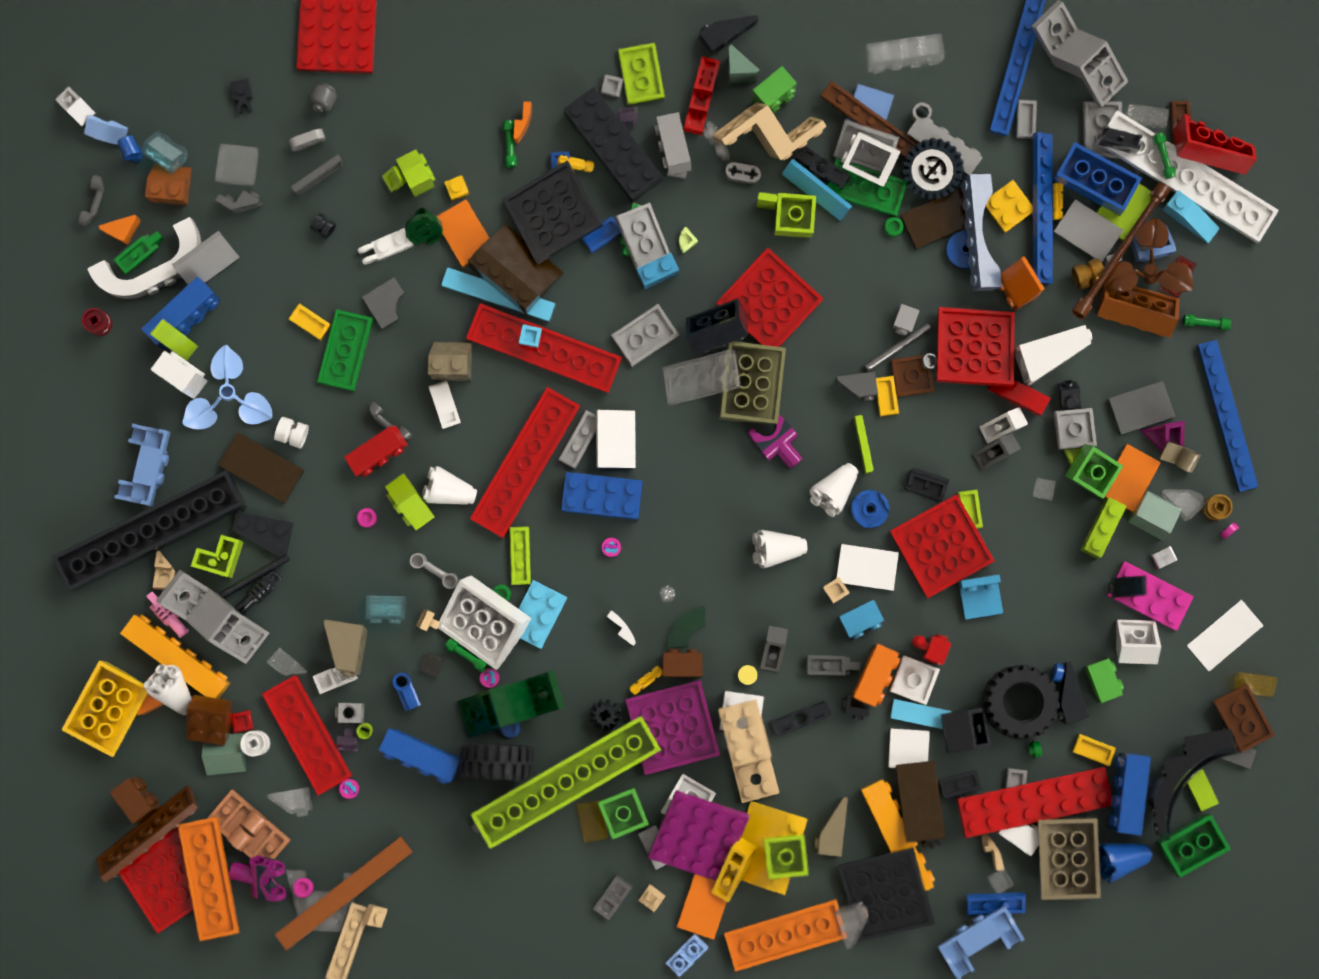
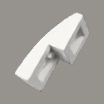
(625, 633)
(331, 679)

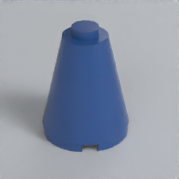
(1122, 859)

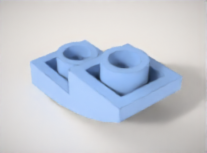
(104, 131)
(687, 954)

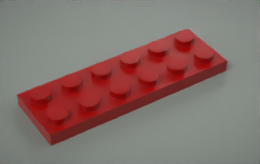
(307, 734)

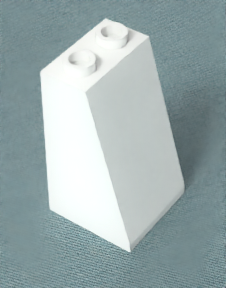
(1045, 354)

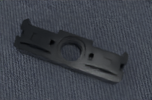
(832, 173)
(813, 714)

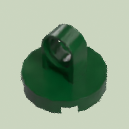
(423, 227)

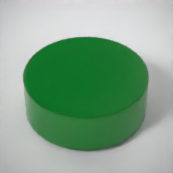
(893, 227)
(503, 591)

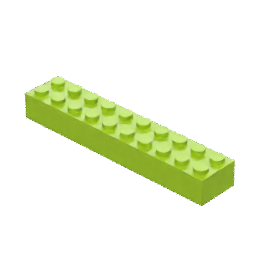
(565, 782)

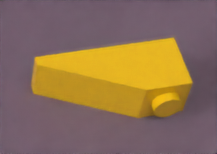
(734, 869)

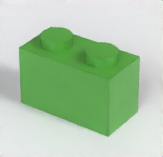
(1103, 680)

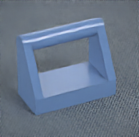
(1140, 256)

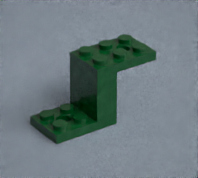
(511, 703)

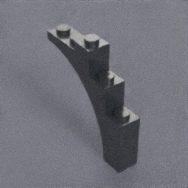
(1198, 753)

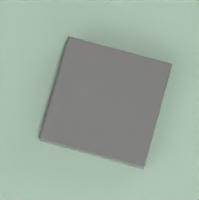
(1074, 428)

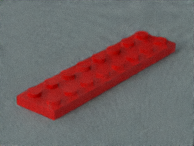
(555, 351)
(525, 462)
(1034, 802)

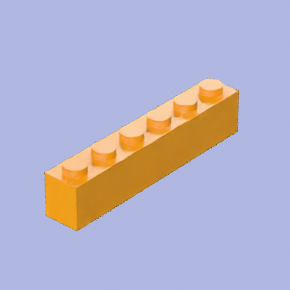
(169, 652)
(891, 824)

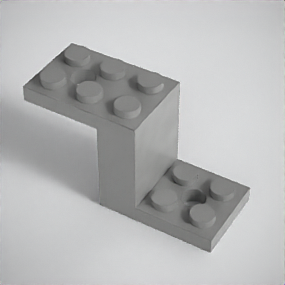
(1080, 53)
(212, 616)

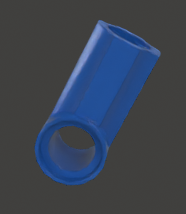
(130, 149)
(406, 693)

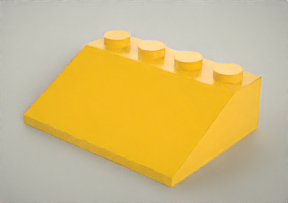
(106, 708)
(764, 823)

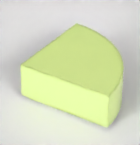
(686, 240)

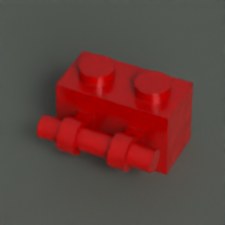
(934, 649)

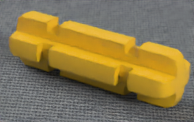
(576, 163)
(1057, 201)
(646, 680)

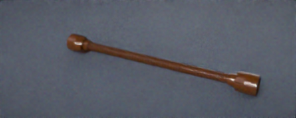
(1083, 305)

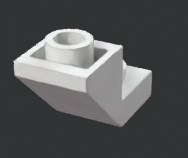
(444, 404)

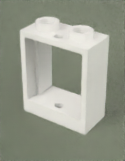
(888, 167)

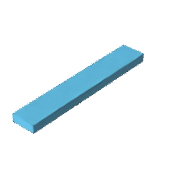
(483, 290)

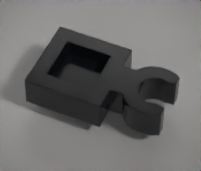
(241, 92)

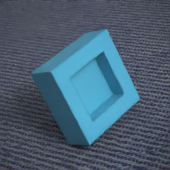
(530, 336)

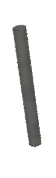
(897, 347)

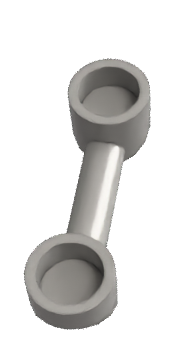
(448, 580)

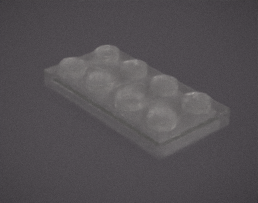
(701, 377)

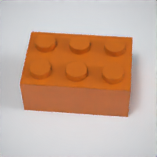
(876, 675)

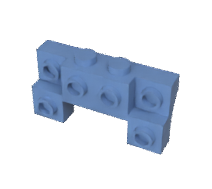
(149, 465)
(977, 936)

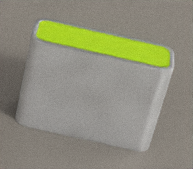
(1164, 557)

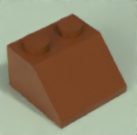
(168, 187)

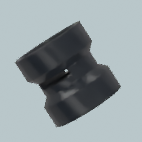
(322, 225)

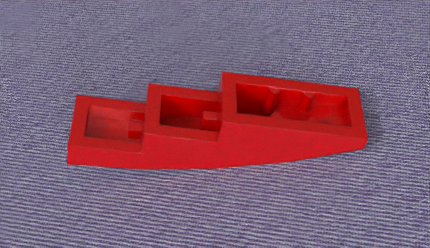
(701, 95)

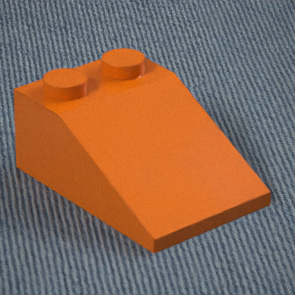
(1020, 284)

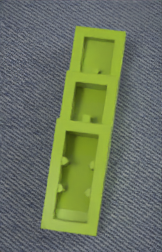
(174, 339)

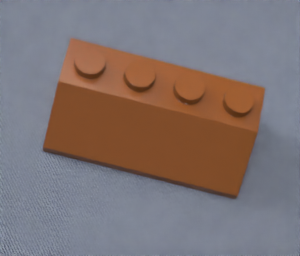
(1140, 309)

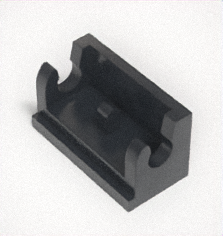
(1120, 140)
(927, 484)

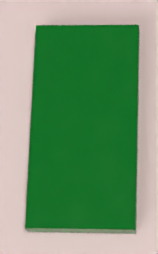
(869, 194)
(345, 350)

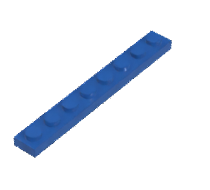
(1016, 68)
(1043, 207)
(1227, 416)

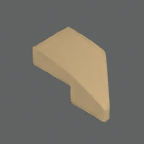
(164, 572)
(989, 845)

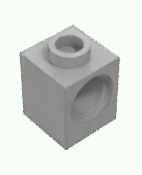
(905, 320)
(358, 716)

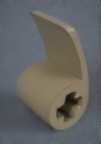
(1181, 456)

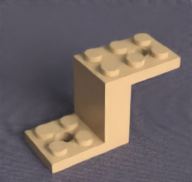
(769, 131)
(749, 750)

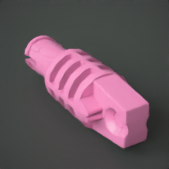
(167, 617)

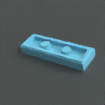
(917, 713)

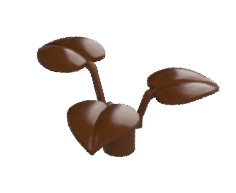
(1176, 277)

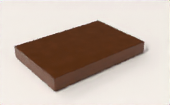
(1244, 716)

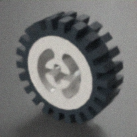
(947, 180)

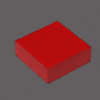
(242, 721)

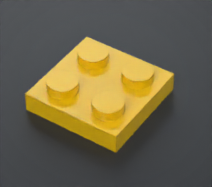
(1009, 206)

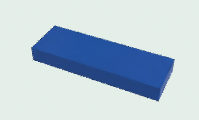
(987, 903)

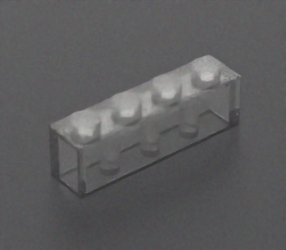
(904, 52)

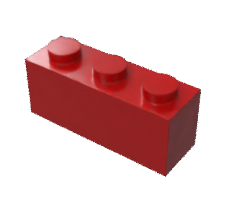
(376, 451)

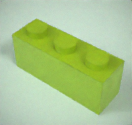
(1103, 528)

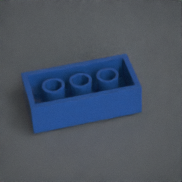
(1097, 178)
(185, 309)
(602, 496)
(421, 755)
(1129, 793)

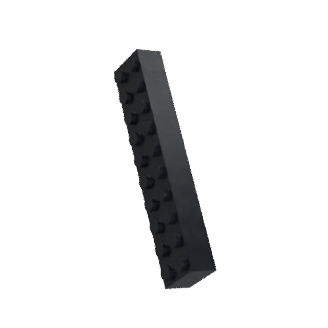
(149, 531)

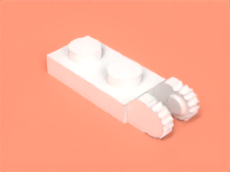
(386, 246)

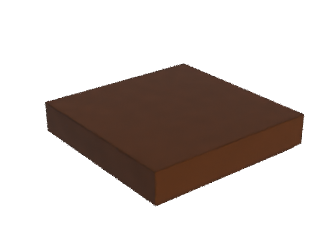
(911, 377)

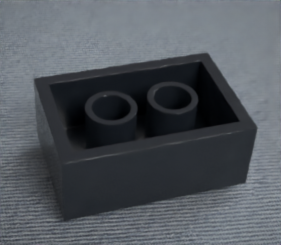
(716, 327)

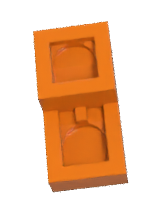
(521, 125)

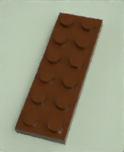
(146, 833)

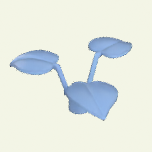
(254, 408)

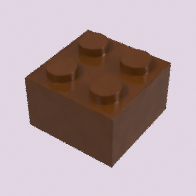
(682, 664)
(209, 720)
(135, 799)

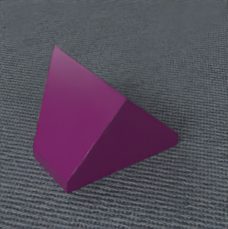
(1166, 433)

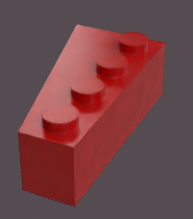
(1212, 147)

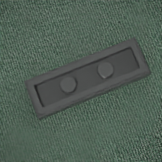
(317, 175)

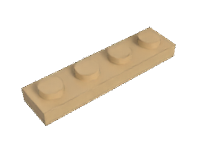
(347, 943)

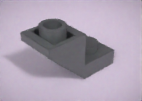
(245, 202)

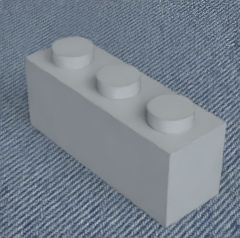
(672, 143)

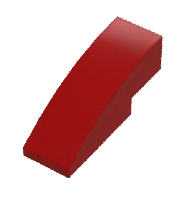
(1022, 397)

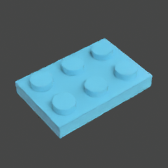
(543, 608)

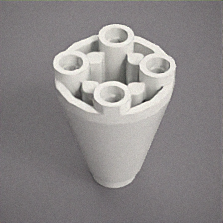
(447, 488)
(834, 489)
(776, 547)
(169, 688)

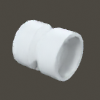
(290, 432)
(255, 743)

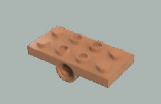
(248, 828)

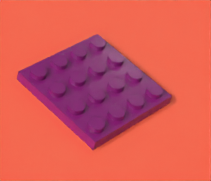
(679, 725)
(697, 835)

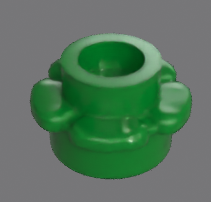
(1035, 749)

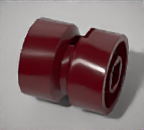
(97, 322)

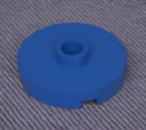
(954, 250)
(880, 509)

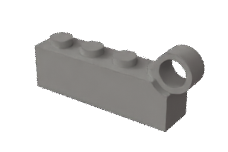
(925, 129)

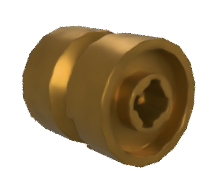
(1087, 274)
(1217, 507)

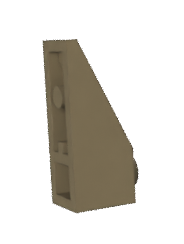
(832, 834)

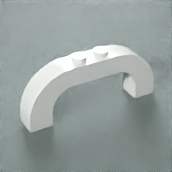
(152, 280)

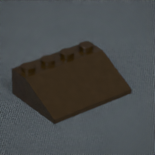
(512, 270)

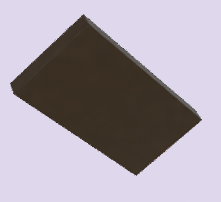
(935, 219)
(261, 467)
(920, 801)

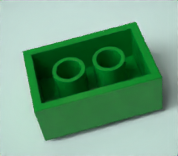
(1193, 845)

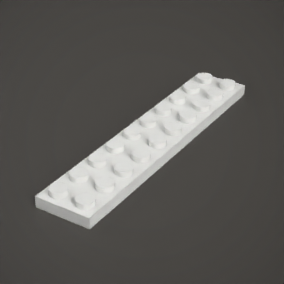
(1198, 182)

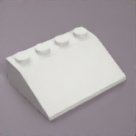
(483, 621)

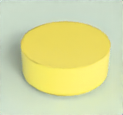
(747, 675)

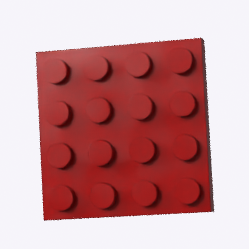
(337, 36)
(772, 299)
(975, 347)
(942, 546)
(160, 882)

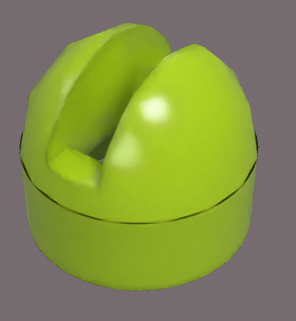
(364, 734)

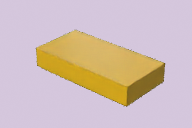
(310, 322)
(886, 396)
(1094, 750)

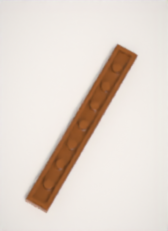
(343, 893)

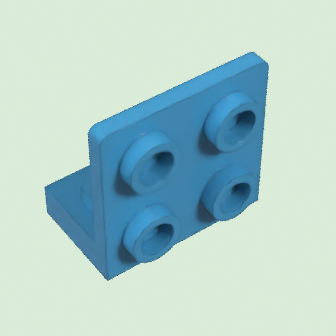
(981, 597)

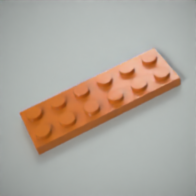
(208, 878)
(784, 935)

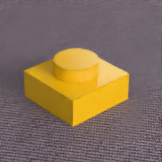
(456, 188)

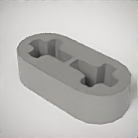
(307, 139)
(744, 168)

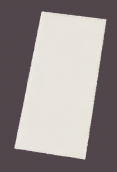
(1225, 635)

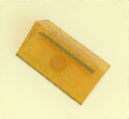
(1258, 684)
(592, 821)

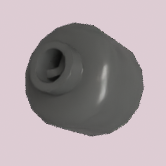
(323, 98)

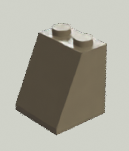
(450, 361)
(347, 646)

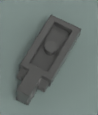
(830, 665)

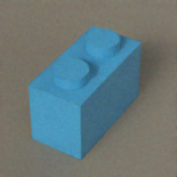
(658, 271)
(861, 619)

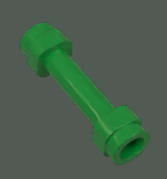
(1159, 140)
(510, 159)
(1190, 320)
(453, 647)

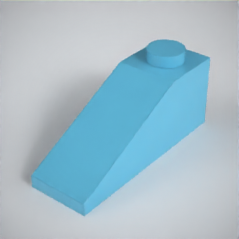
(1191, 216)

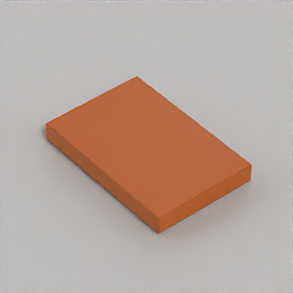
(463, 231)
(1133, 478)
(702, 908)

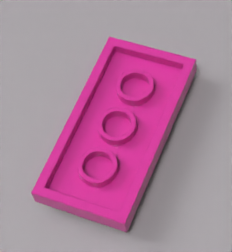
(1163, 601)

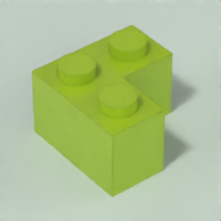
(416, 174)
(408, 501)
(223, 560)

